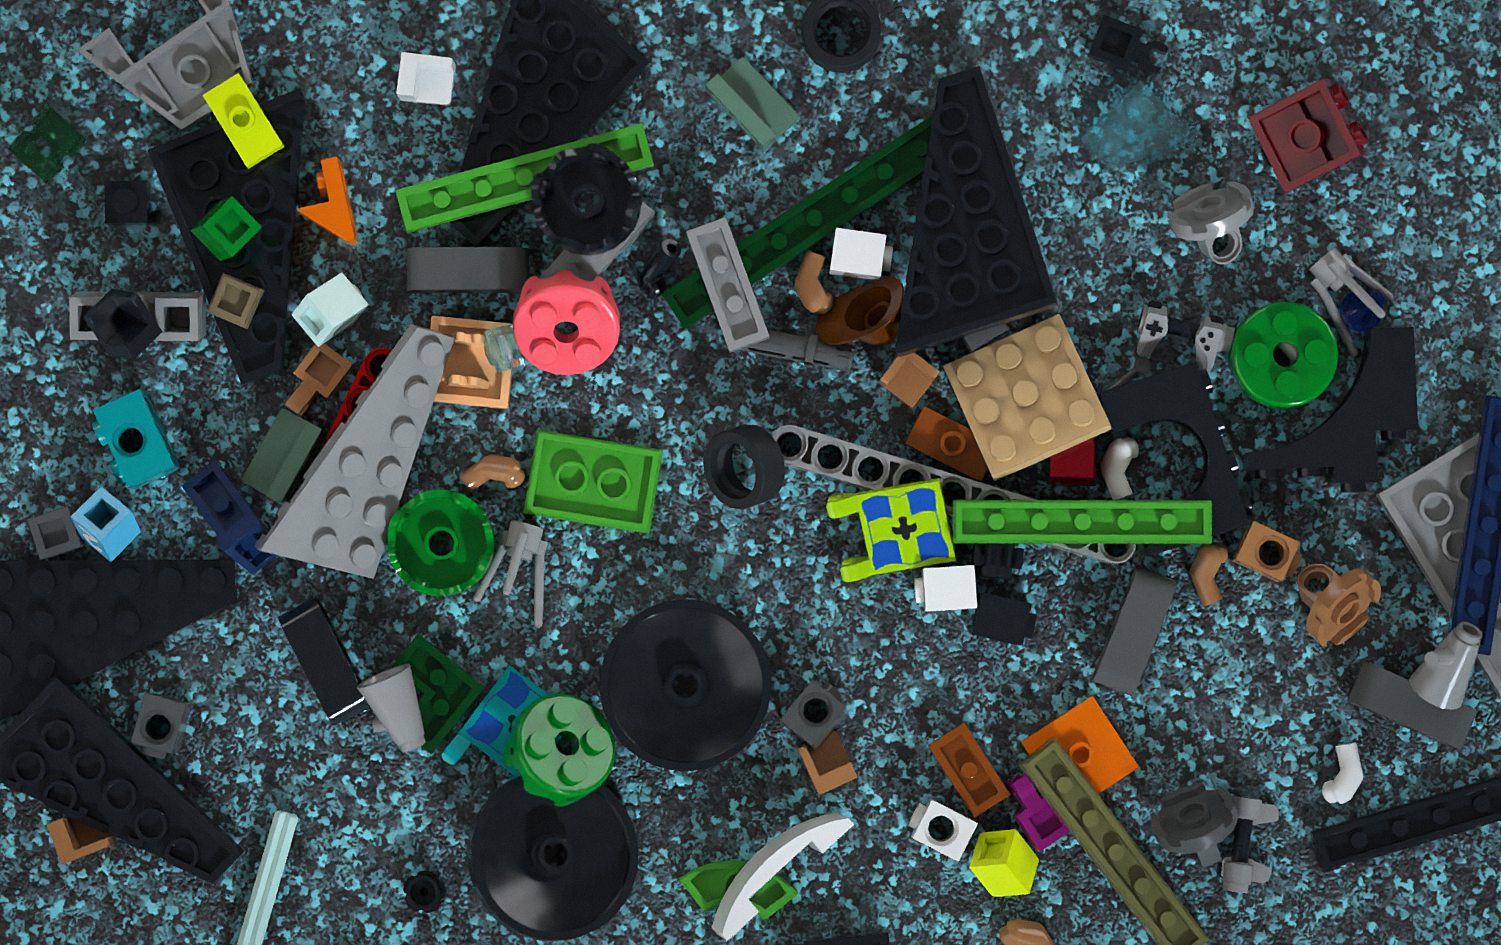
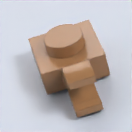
(320, 373)

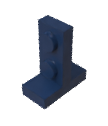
(229, 516)

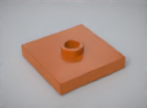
(1089, 743)

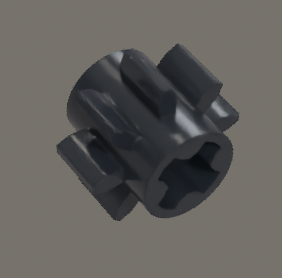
(997, 559)

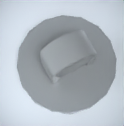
(1211, 213)

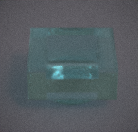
(502, 349)

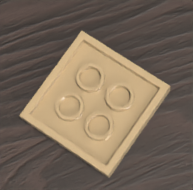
(1027, 397)

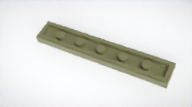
(1110, 847)

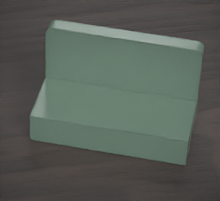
(752, 103)
(283, 456)

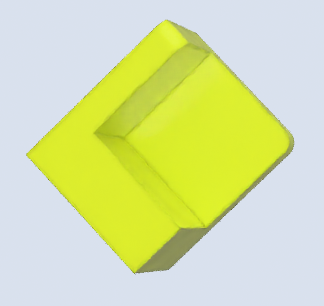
(1004, 863)

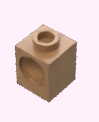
(1248, 552)

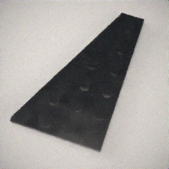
(546, 88)

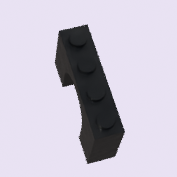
(1183, 399)

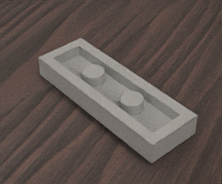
(727, 284)

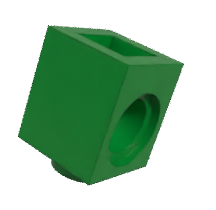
(226, 228)

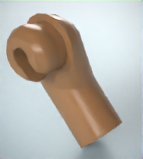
(809, 287)
(1024, 933)

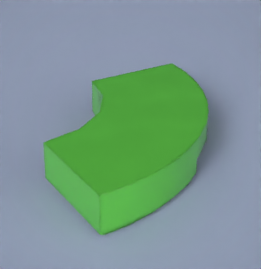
(710, 882)

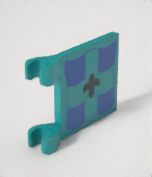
(493, 719)

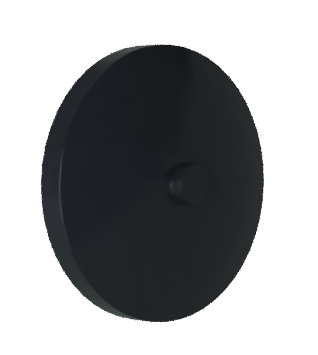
(685, 685)
(552, 866)

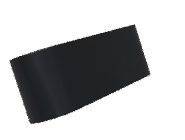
(324, 660)

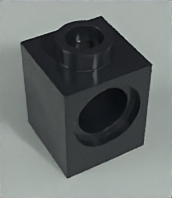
(1003, 619)

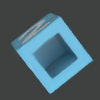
(106, 524)

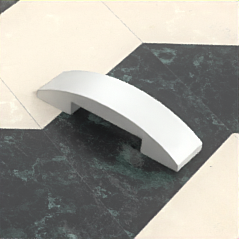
(735, 906)

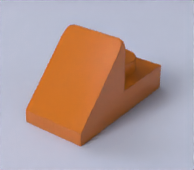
(337, 213)

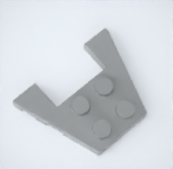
(181, 68)

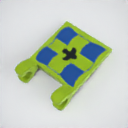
(901, 528)

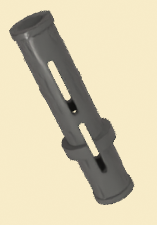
(805, 350)

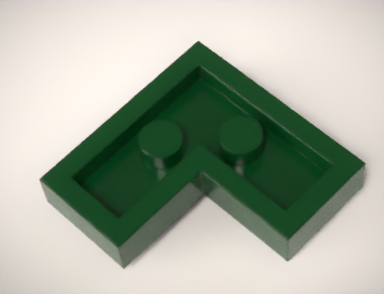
(445, 686)

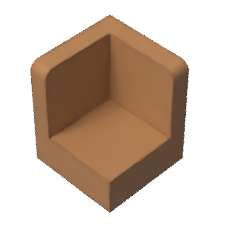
(909, 378)
(828, 765)
(76, 839)

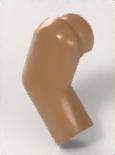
(495, 468)
(1204, 570)

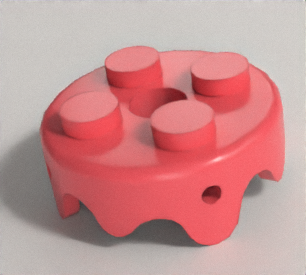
(570, 299)

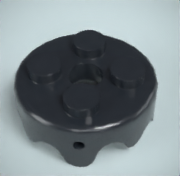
(570, 176)

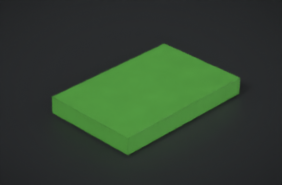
(593, 481)

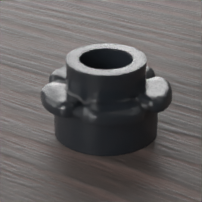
(435, 888)

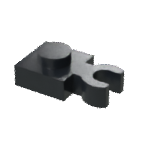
(1119, 44)

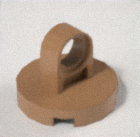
(1341, 606)

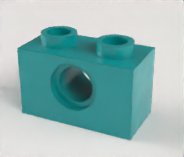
(154, 457)

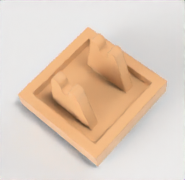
(467, 373)

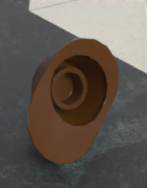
(864, 314)

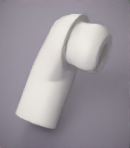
(1115, 464)
(1348, 778)

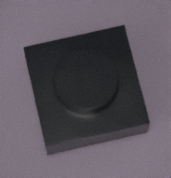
(127, 202)

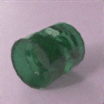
(57, 133)

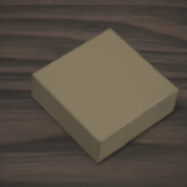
(235, 301)

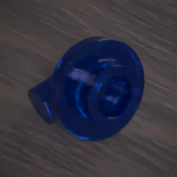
(1357, 314)

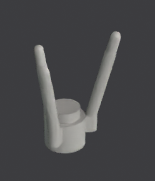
(1335, 271)
(522, 542)

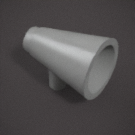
(1447, 669)
(395, 706)

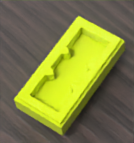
(243, 120)

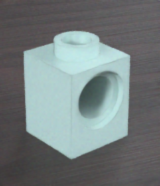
(330, 309)

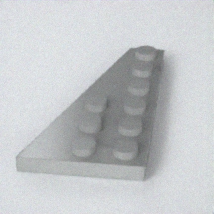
(361, 472)

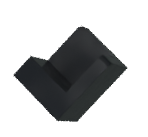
(122, 324)

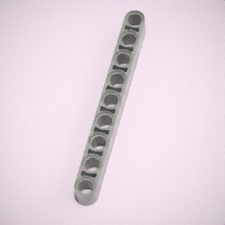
(894, 467)

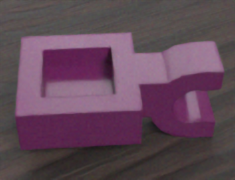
(1037, 817)

